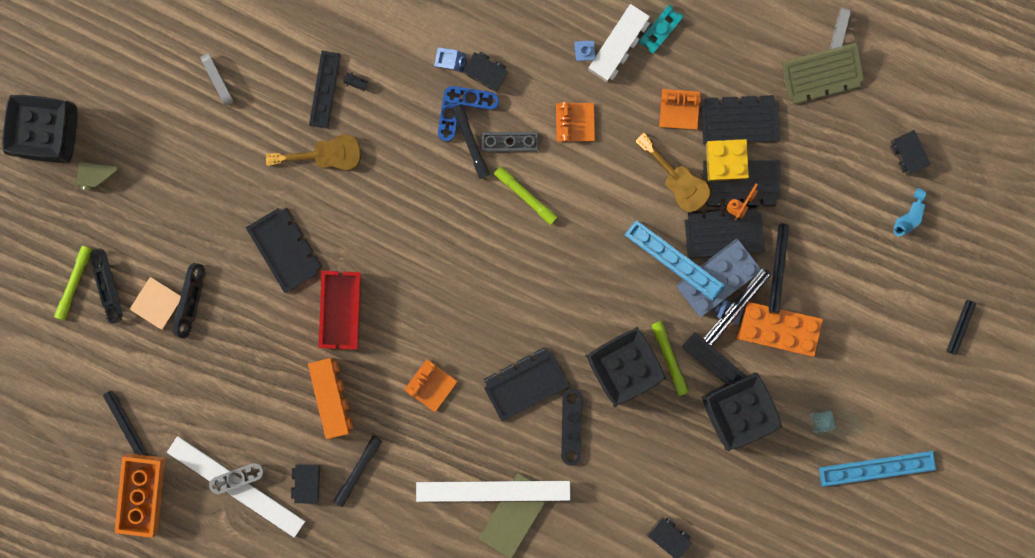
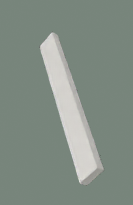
(493, 491)
(246, 494)

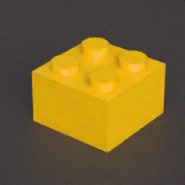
(727, 160)

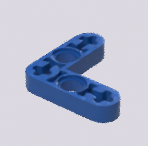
(448, 104)

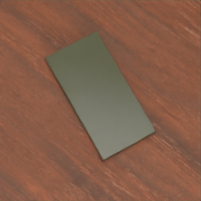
(510, 523)

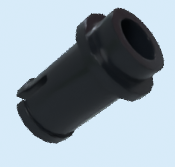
(355, 81)

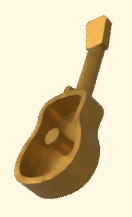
(339, 153)
(688, 189)

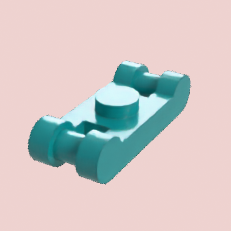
(661, 29)

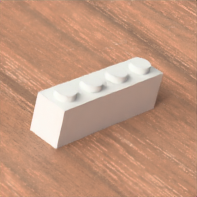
(618, 43)

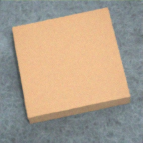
(156, 303)

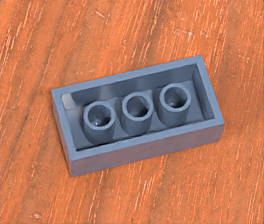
(731, 267)

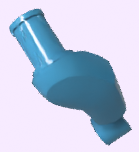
(909, 221)

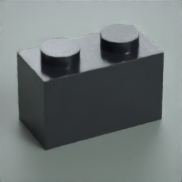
(485, 71)
(909, 152)
(306, 483)
(668, 538)

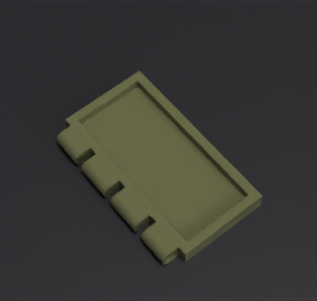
(822, 72)

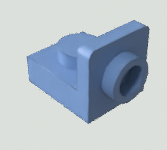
(584, 50)
(450, 59)
(722, 307)

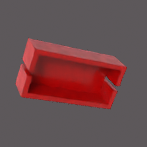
(340, 310)

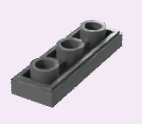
(497, 142)

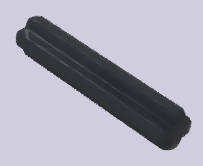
(961, 327)

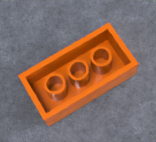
(781, 331)
(329, 398)
(139, 495)

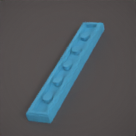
(675, 261)
(877, 468)

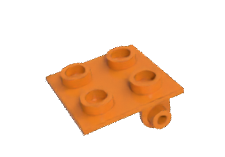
(679, 109)
(575, 122)
(738, 208)
(430, 385)

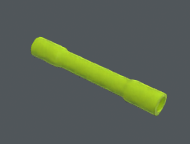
(541, 209)
(65, 303)
(662, 338)

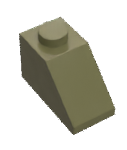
(94, 175)

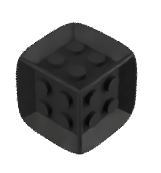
(39, 128)
(626, 367)
(742, 412)

